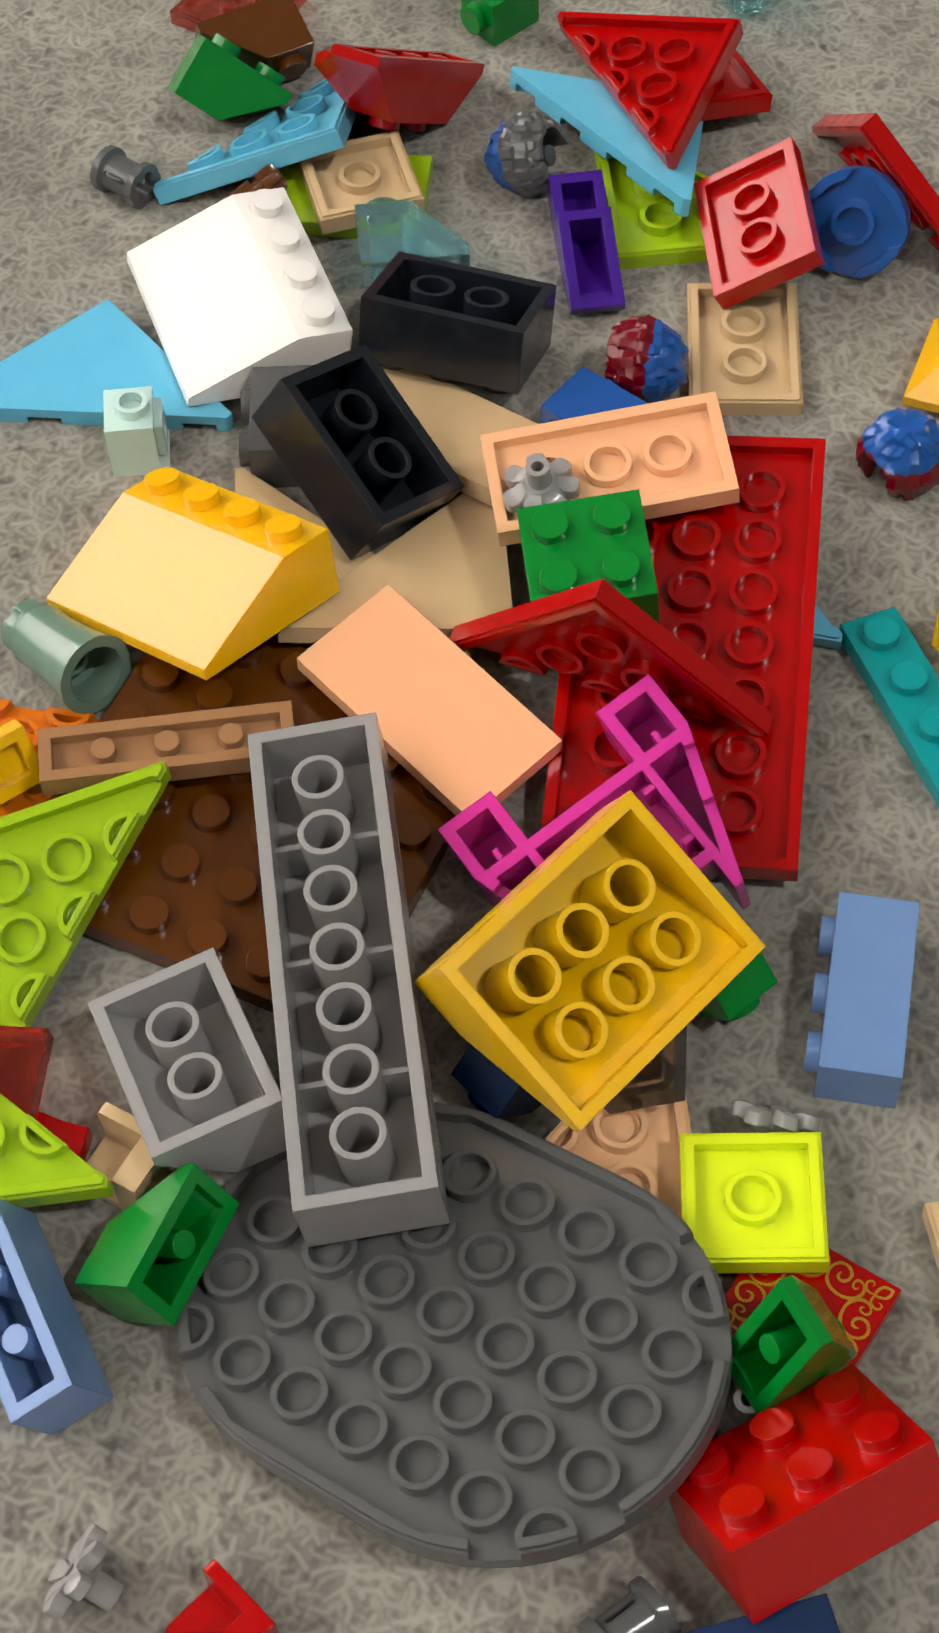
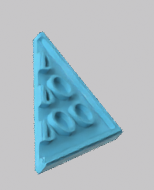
(308, 129)
(610, 131)
(94, 353)

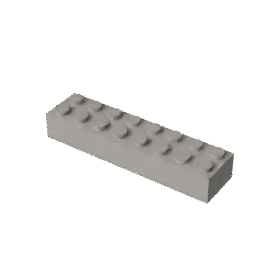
(344, 985)

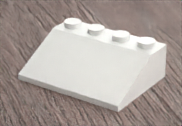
(238, 295)

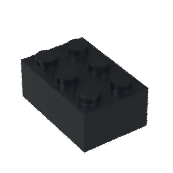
(457, 322)
(356, 450)

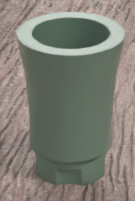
(72, 658)

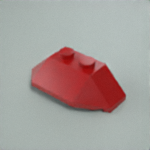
(399, 84)

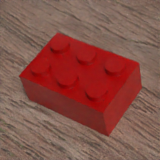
(808, 1492)

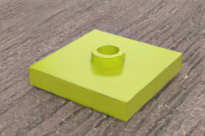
(756, 1200)

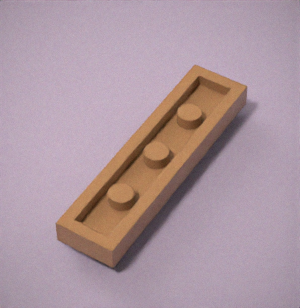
(189, 743)

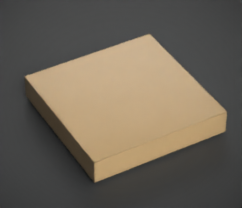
(356, 174)

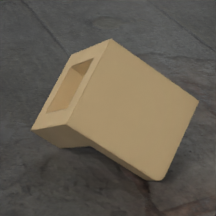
(125, 1158)

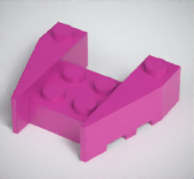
(660, 772)

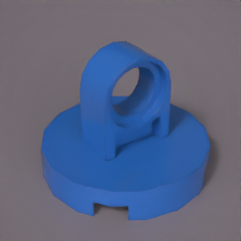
(859, 220)

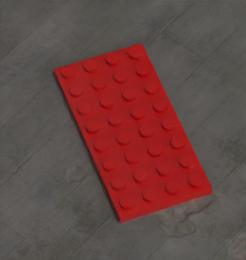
(744, 598)

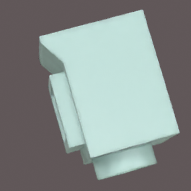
(135, 431)

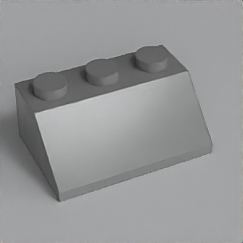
(192, 1068)

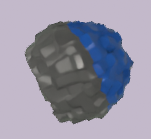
(523, 151)

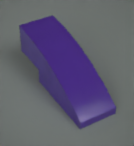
(585, 242)

